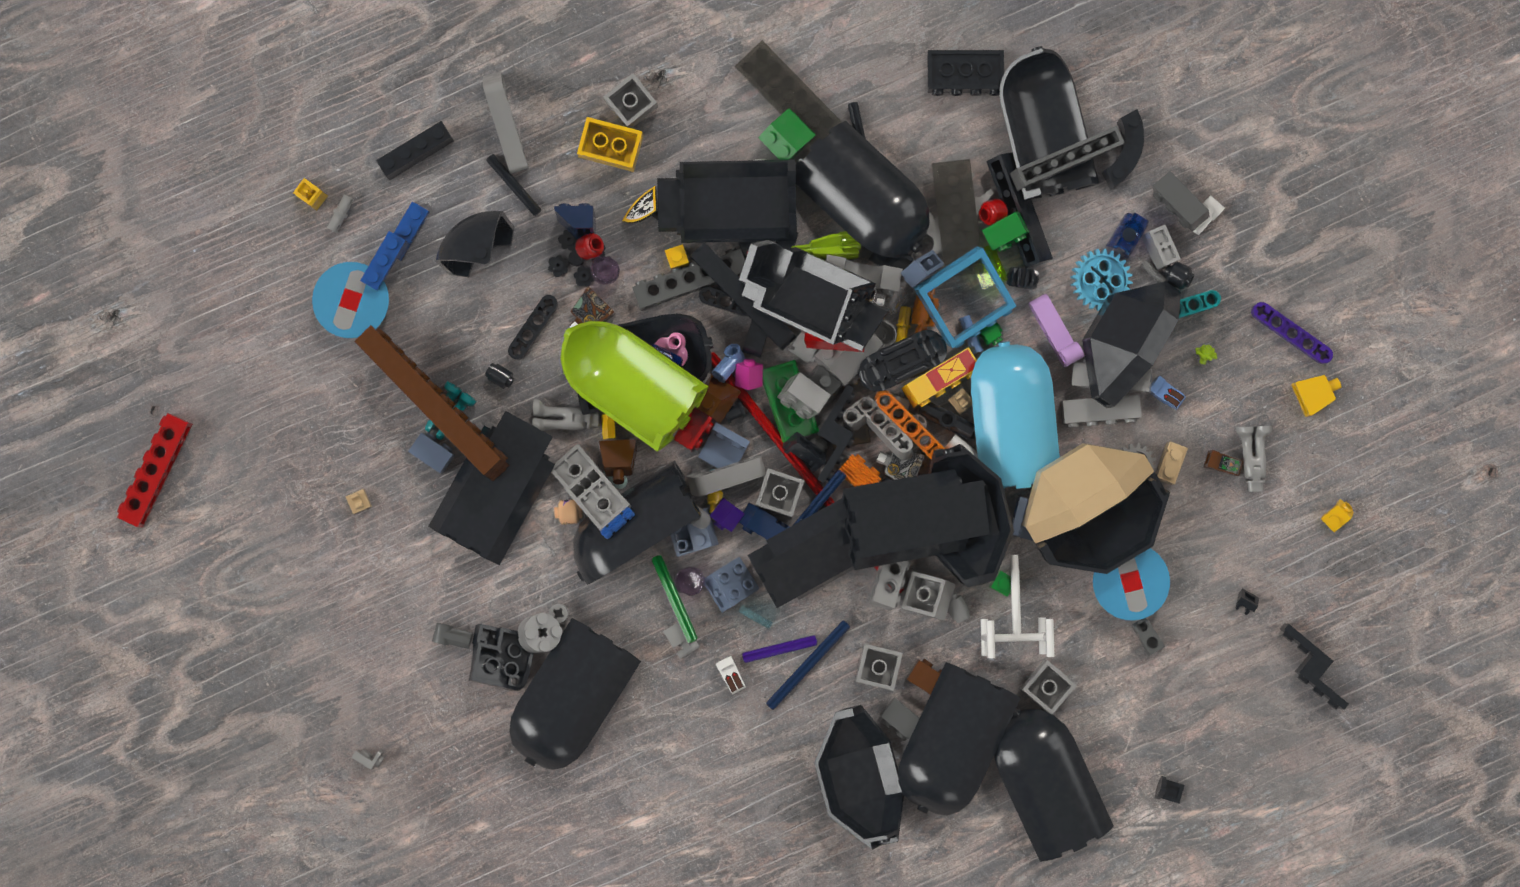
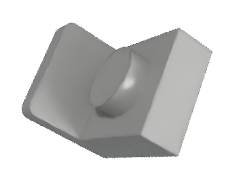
(364, 757)

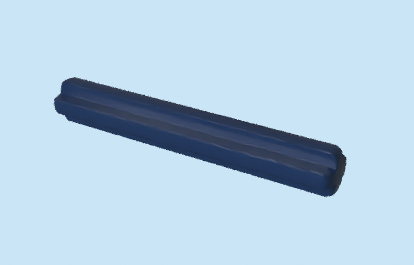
(822, 497)

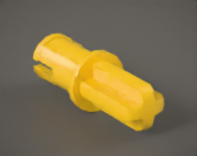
(903, 323)

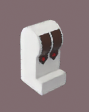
(731, 675)

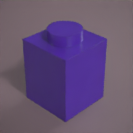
(726, 515)

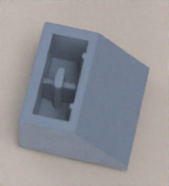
(693, 539)

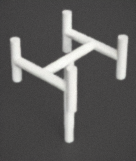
(1045, 626)

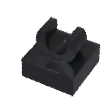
(1247, 600)

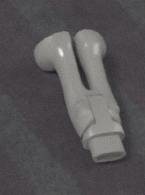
(572, 417)
(1256, 465)

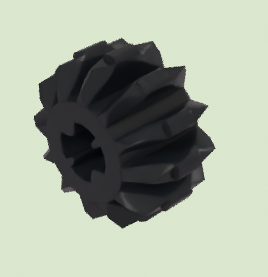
(1022, 278)

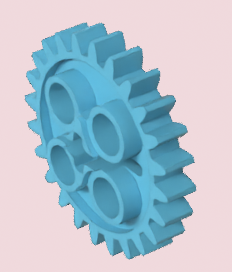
(1114, 268)

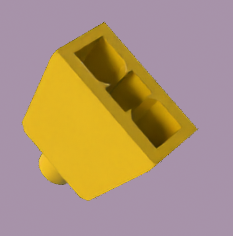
(1315, 393)

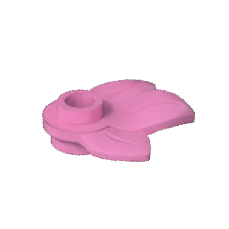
(669, 344)

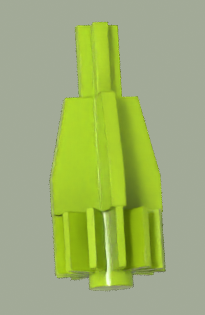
(835, 244)

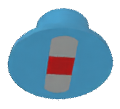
(347, 304)
(1134, 588)

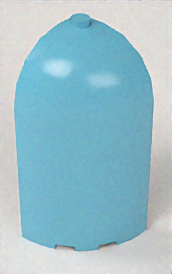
(1014, 413)

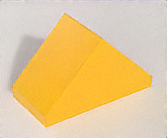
(310, 194)

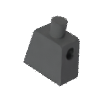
(826, 381)

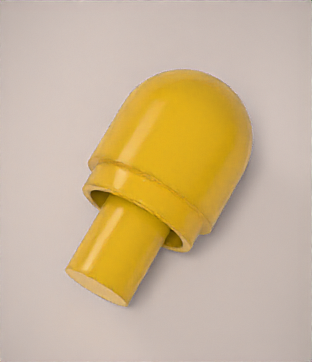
(714, 499)

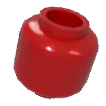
(993, 211)
(589, 246)

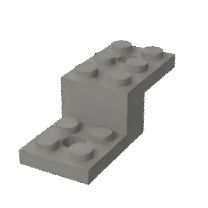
(589, 487)

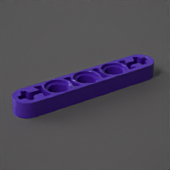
(1301, 333)

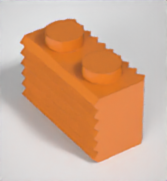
(858, 473)

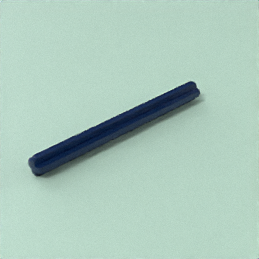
(807, 665)

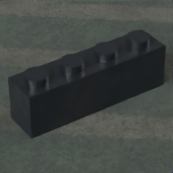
(415, 150)

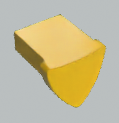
(608, 427)

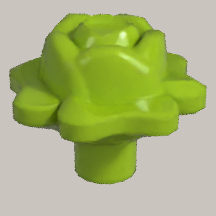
(1206, 353)

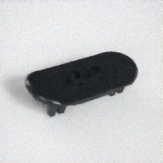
(902, 360)

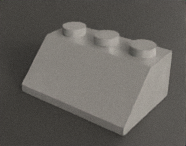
(846, 364)

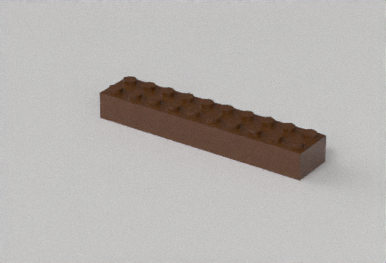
(432, 403)

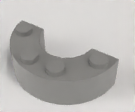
(885, 277)

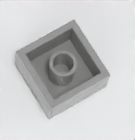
(630, 101)
(803, 396)
(779, 492)
(928, 596)
(878, 666)
(1048, 686)

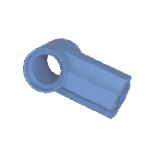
(727, 365)

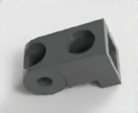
(1147, 636)

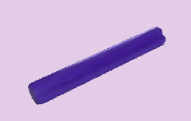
(779, 649)

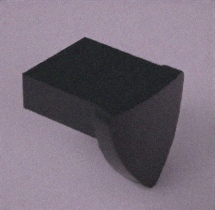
(1169, 790)

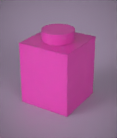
(749, 374)

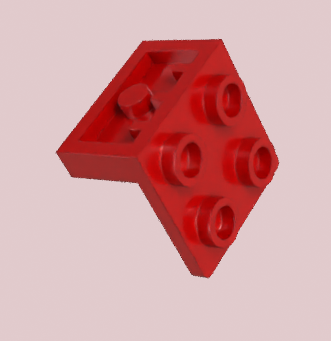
(692, 433)

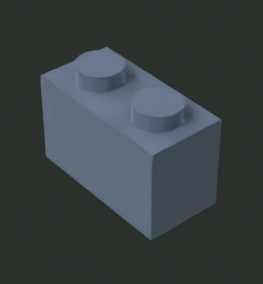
(922, 268)
(431, 452)

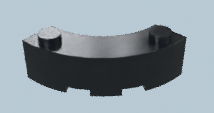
(1130, 153)

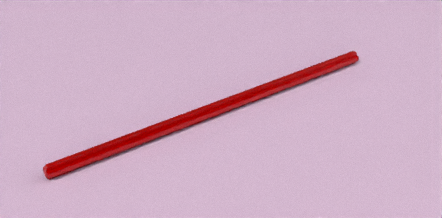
(775, 436)

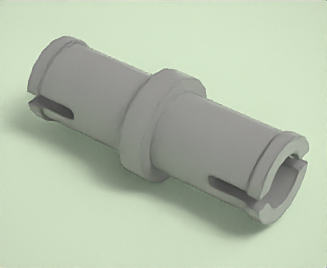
(340, 213)

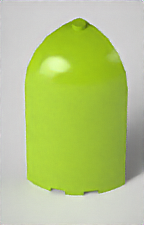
(630, 381)

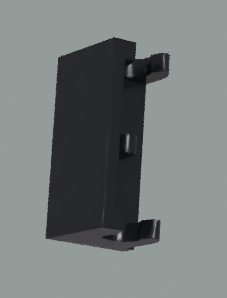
(805, 451)

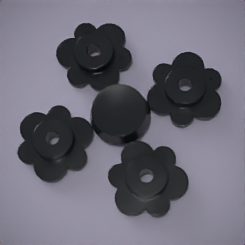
(574, 260)

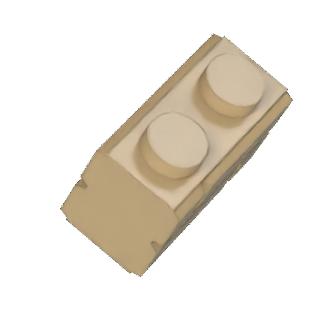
(1171, 462)

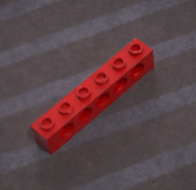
(164, 464)

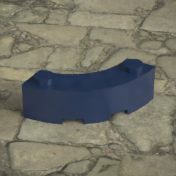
(761, 522)

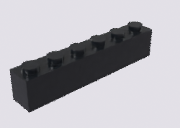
(1034, 248)

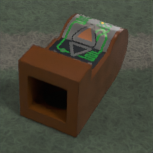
(1223, 463)

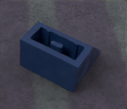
(577, 219)

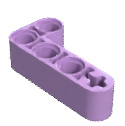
(1055, 331)

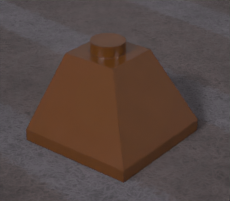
(718, 399)

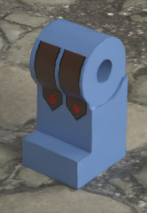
(1166, 393)

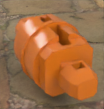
(920, 315)

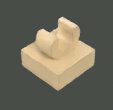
(960, 401)
(358, 501)

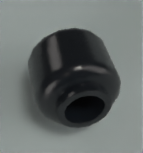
(1179, 275)

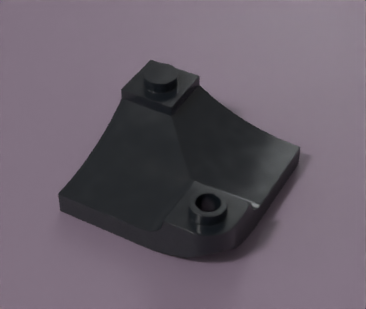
(499, 658)

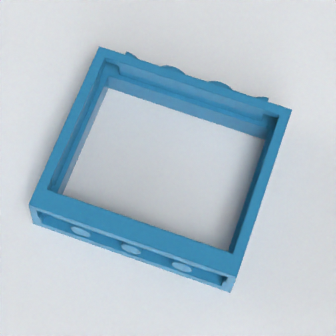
(948, 272)

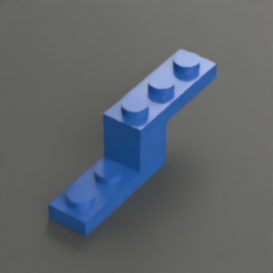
(394, 246)

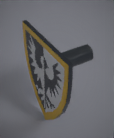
(643, 207)

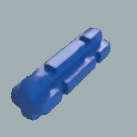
(617, 523)

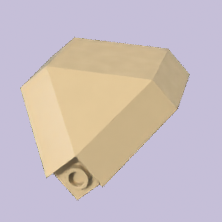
(1081, 488)

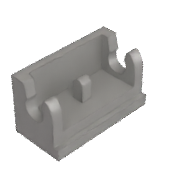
(1160, 247)

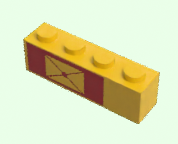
(939, 378)

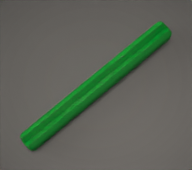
(674, 599)

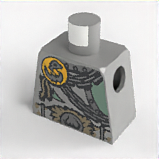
(899, 468)

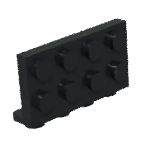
(964, 72)

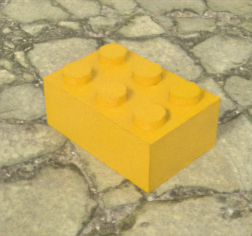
(610, 144)

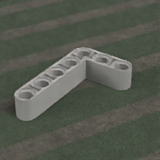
(505, 125)

